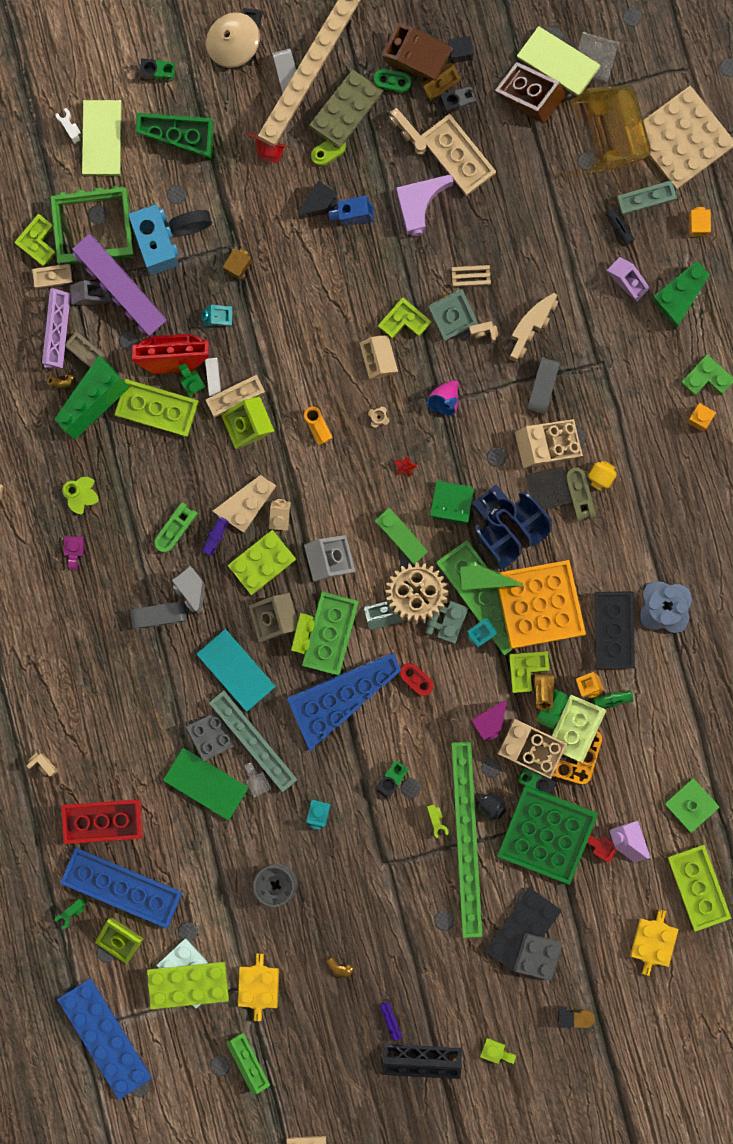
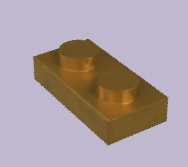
(446, 79)

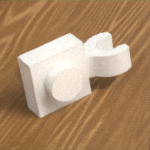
(71, 129)

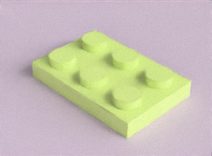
(578, 727)

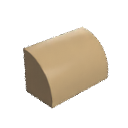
(378, 356)

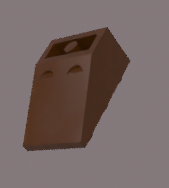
(416, 52)

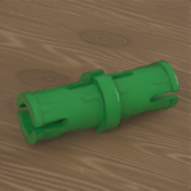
(613, 699)

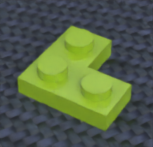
(32, 240)
(402, 315)
(522, 665)

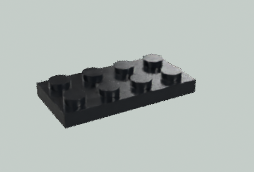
(614, 630)
(531, 916)

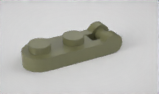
(580, 494)

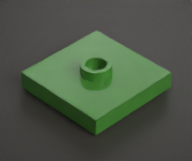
(692, 805)

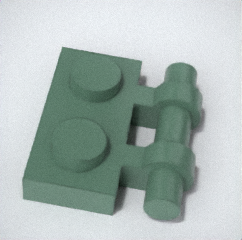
(451, 624)

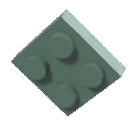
(452, 314)

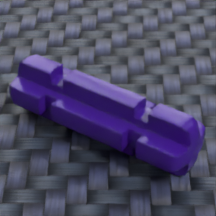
(390, 1021)

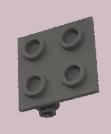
(210, 736)

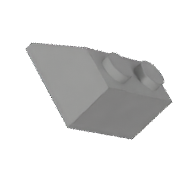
(329, 558)

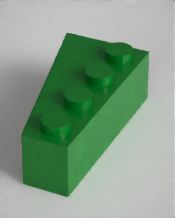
(181, 132)
(91, 398)

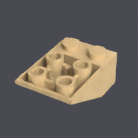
(548, 443)
(531, 748)

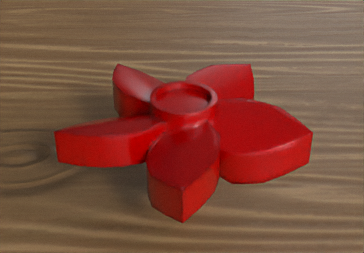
(405, 466)

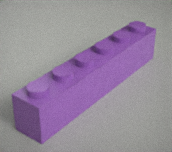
(122, 287)

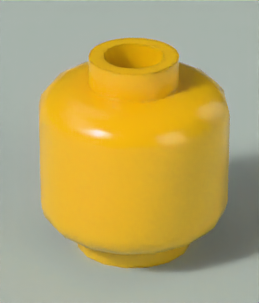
(602, 475)

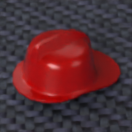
(268, 152)

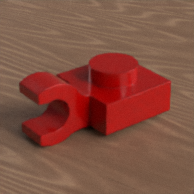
(602, 848)

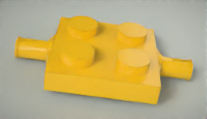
(654, 942)
(258, 987)

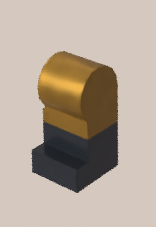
(580, 1019)

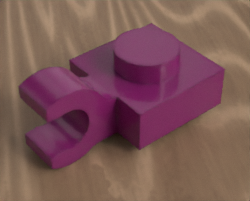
(73, 549)

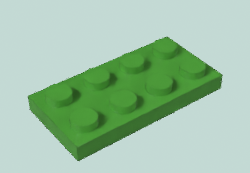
(330, 633)

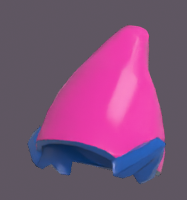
(444, 398)

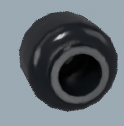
(491, 806)

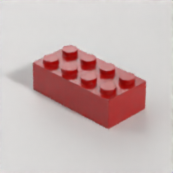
(102, 821)

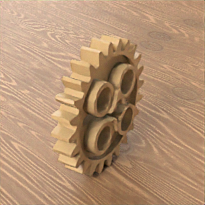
(404, 603)

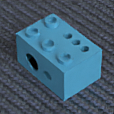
(155, 247)

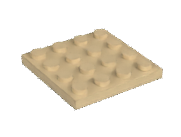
(685, 137)

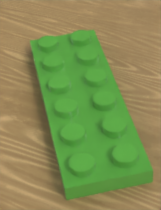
(482, 602)

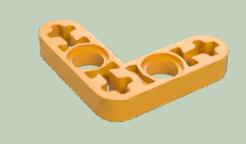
(587, 767)

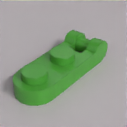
(174, 528)

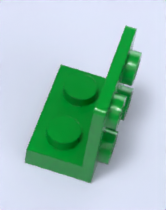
(451, 502)

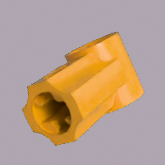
(318, 427)

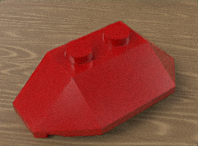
(168, 352)

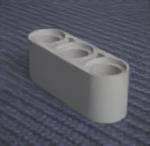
(285, 67)

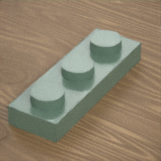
(646, 197)

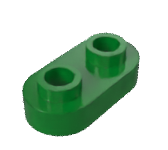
(393, 79)

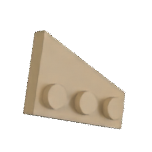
(246, 503)

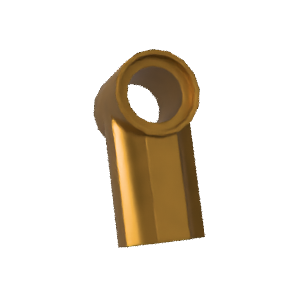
(544, 691)

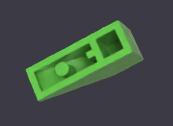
(401, 536)
(482, 578)

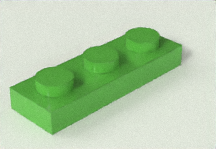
(248, 1064)

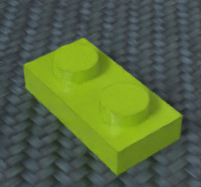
(304, 628)

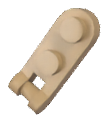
(408, 131)

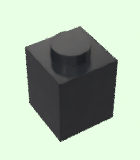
(461, 50)

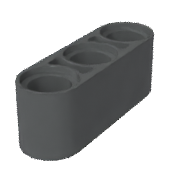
(543, 386)
(158, 615)

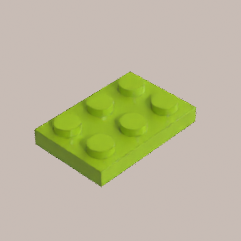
(262, 562)

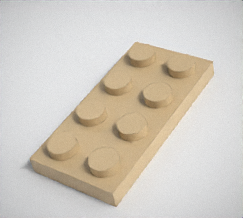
(458, 155)

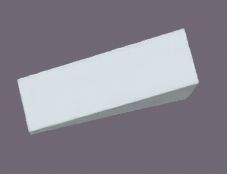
(213, 377)

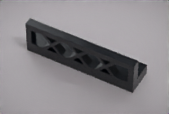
(422, 1065)

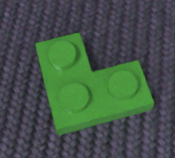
(709, 372)

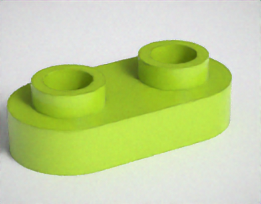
(329, 151)

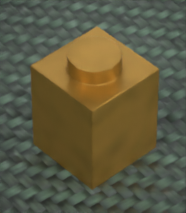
(237, 263)

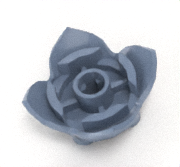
(655, 617)

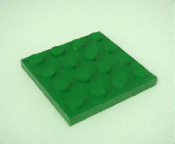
(547, 834)

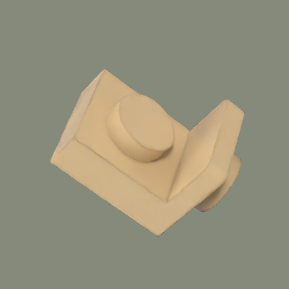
(481, 329)
(45, 767)

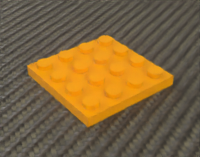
(543, 608)

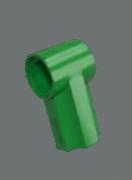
(551, 717)

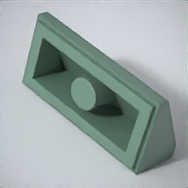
(381, 616)

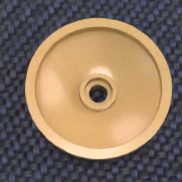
(240, 44)

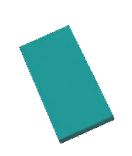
(236, 670)

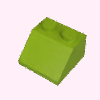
(247, 422)

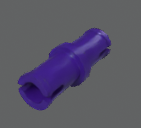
(215, 535)

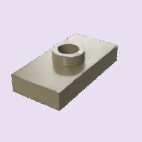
(83, 349)

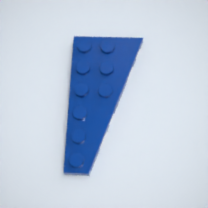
(333, 701)

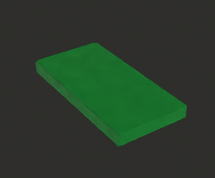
(206, 784)

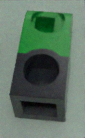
(156, 70)
(391, 779)
(536, 781)

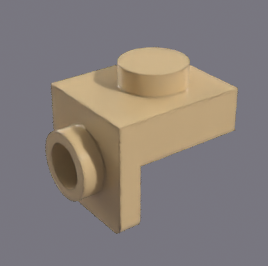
(279, 514)

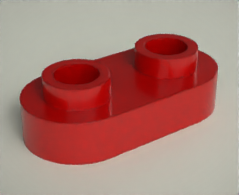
(417, 678)

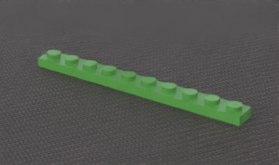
(466, 839)

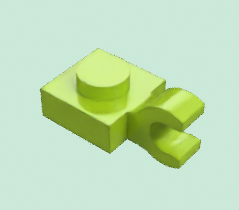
(435, 815)
(495, 1051)

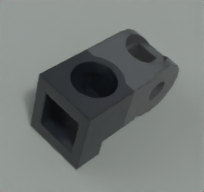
(457, 100)

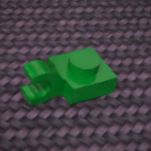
(190, 380)
(75, 909)

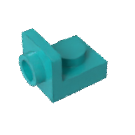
(217, 315)
(481, 632)
(318, 814)

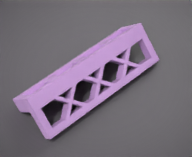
(56, 329)

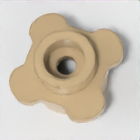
(381, 412)

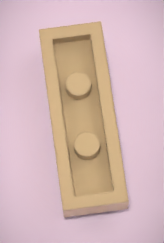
(232, 396)

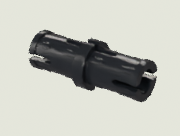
(619, 226)

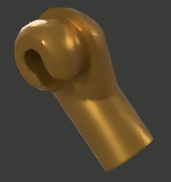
(59, 383)
(339, 971)

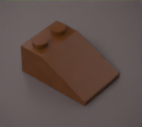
(531, 92)

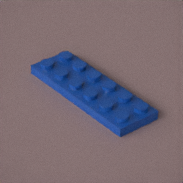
(121, 887)
(105, 1038)

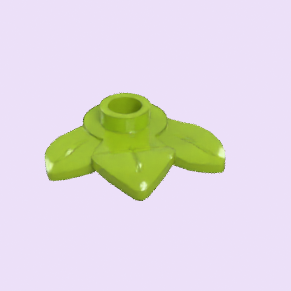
(83, 495)

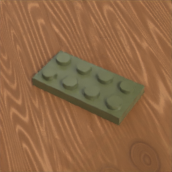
(346, 109)

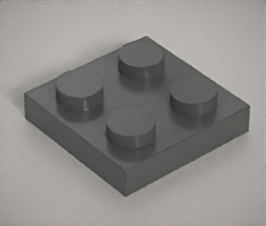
(538, 956)

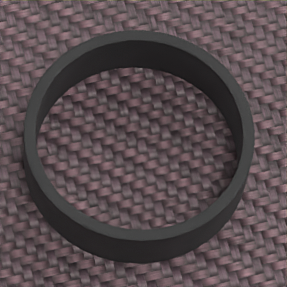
(190, 222)

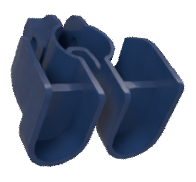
(496, 537)

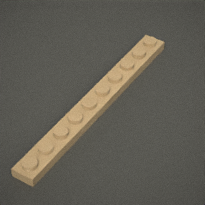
(307, 71)

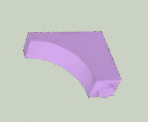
(415, 200)

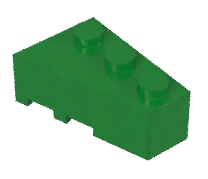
(679, 294)

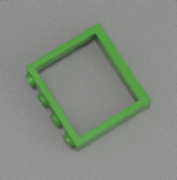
(81, 196)

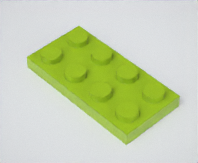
(157, 408)
(699, 888)
(188, 985)

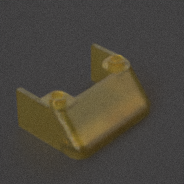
(623, 123)

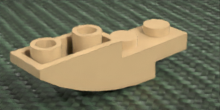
(534, 319)

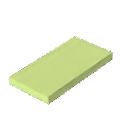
(558, 61)
(101, 138)

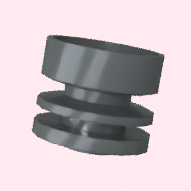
(265, 889)

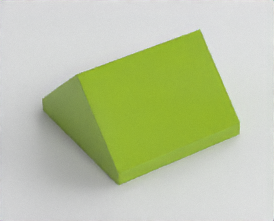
(119, 940)

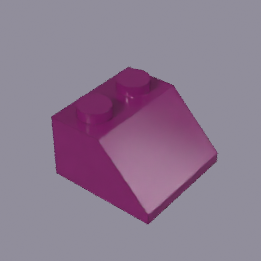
(490, 722)

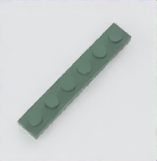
(253, 741)

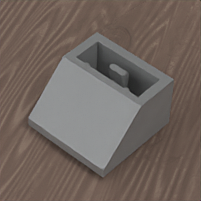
(192, 588)

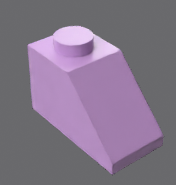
(628, 278)
(630, 841)

